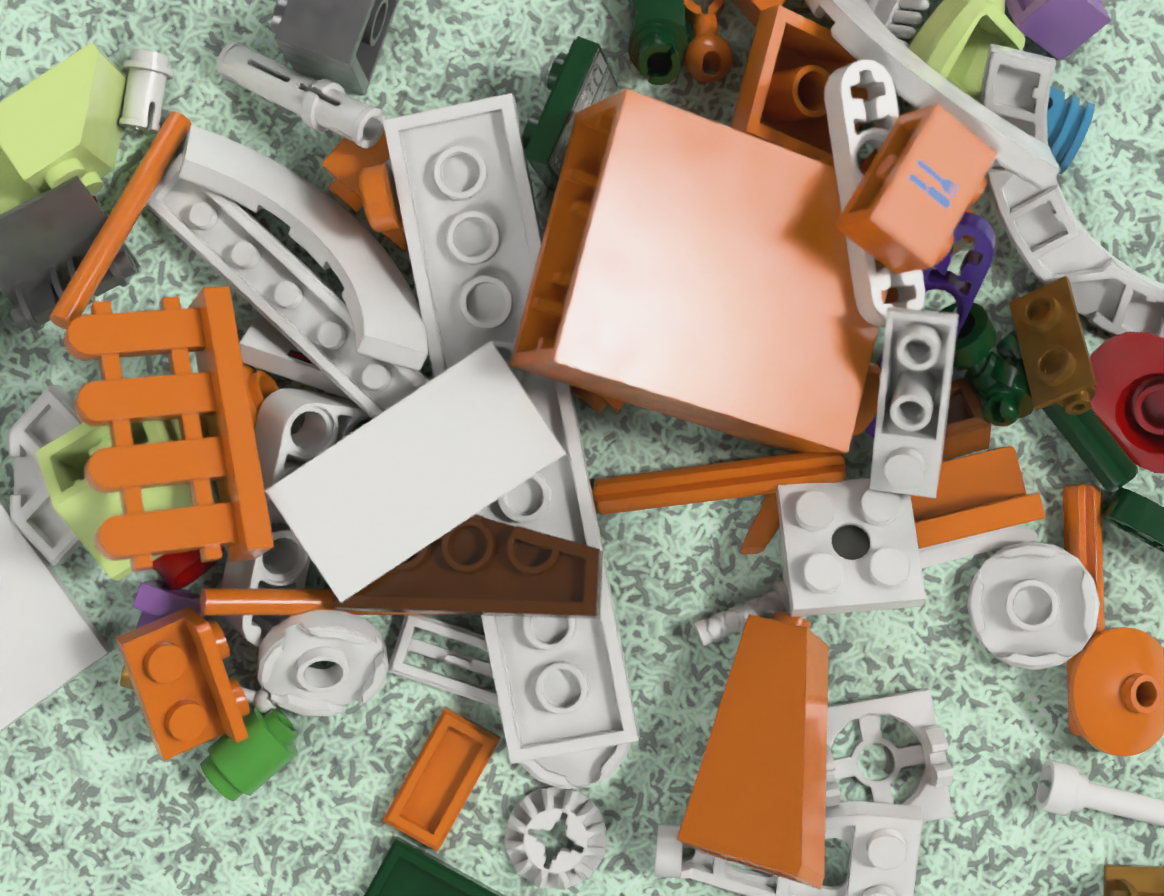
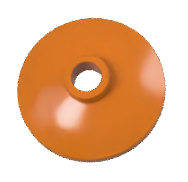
(1119, 691)

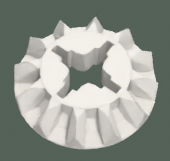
(541, 811)

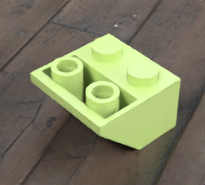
(85, 508)

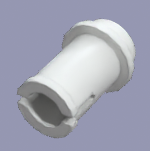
(145, 90)

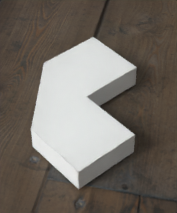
(30, 504)

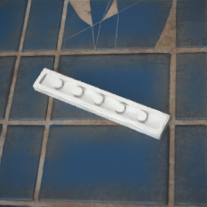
(280, 289)

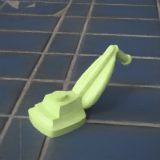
(959, 38)

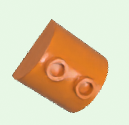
(787, 81)

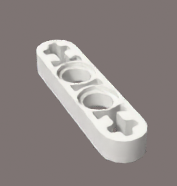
(841, 116)

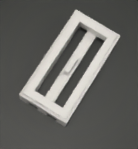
(406, 642)

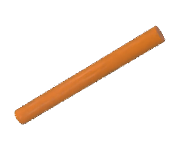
(120, 220)
(274, 602)

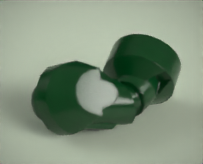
(996, 380)

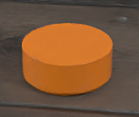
(380, 197)

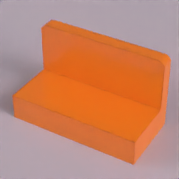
(974, 498)

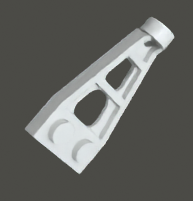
(881, 855)

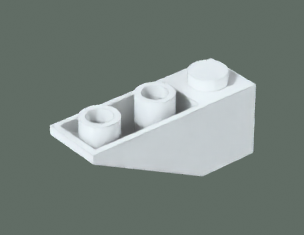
(913, 401)

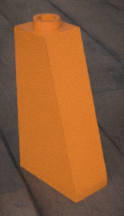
(766, 756)

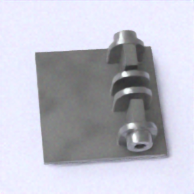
(44, 247)

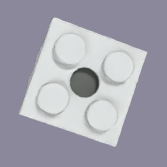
(848, 548)

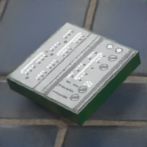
(575, 84)

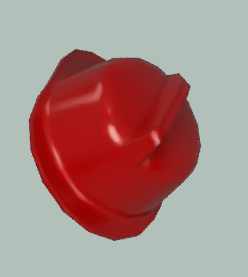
(1132, 395)

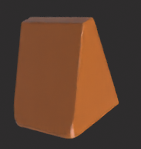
(966, 426)

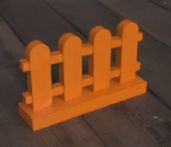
(213, 392)

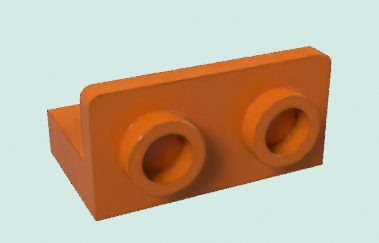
(184, 682)

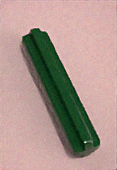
(1085, 434)

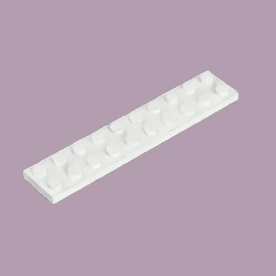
(472, 264)

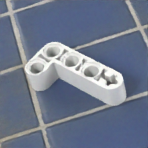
(326, 422)

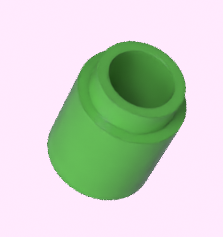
(252, 762)

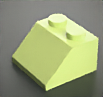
(66, 122)

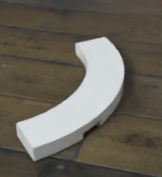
(920, 85)
(1041, 220)
(375, 291)

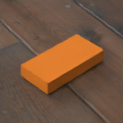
(441, 779)

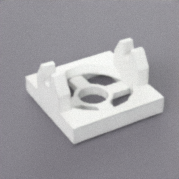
(917, 712)

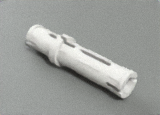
(319, 102)

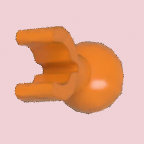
(707, 48)

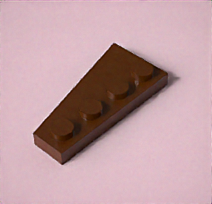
(490, 571)

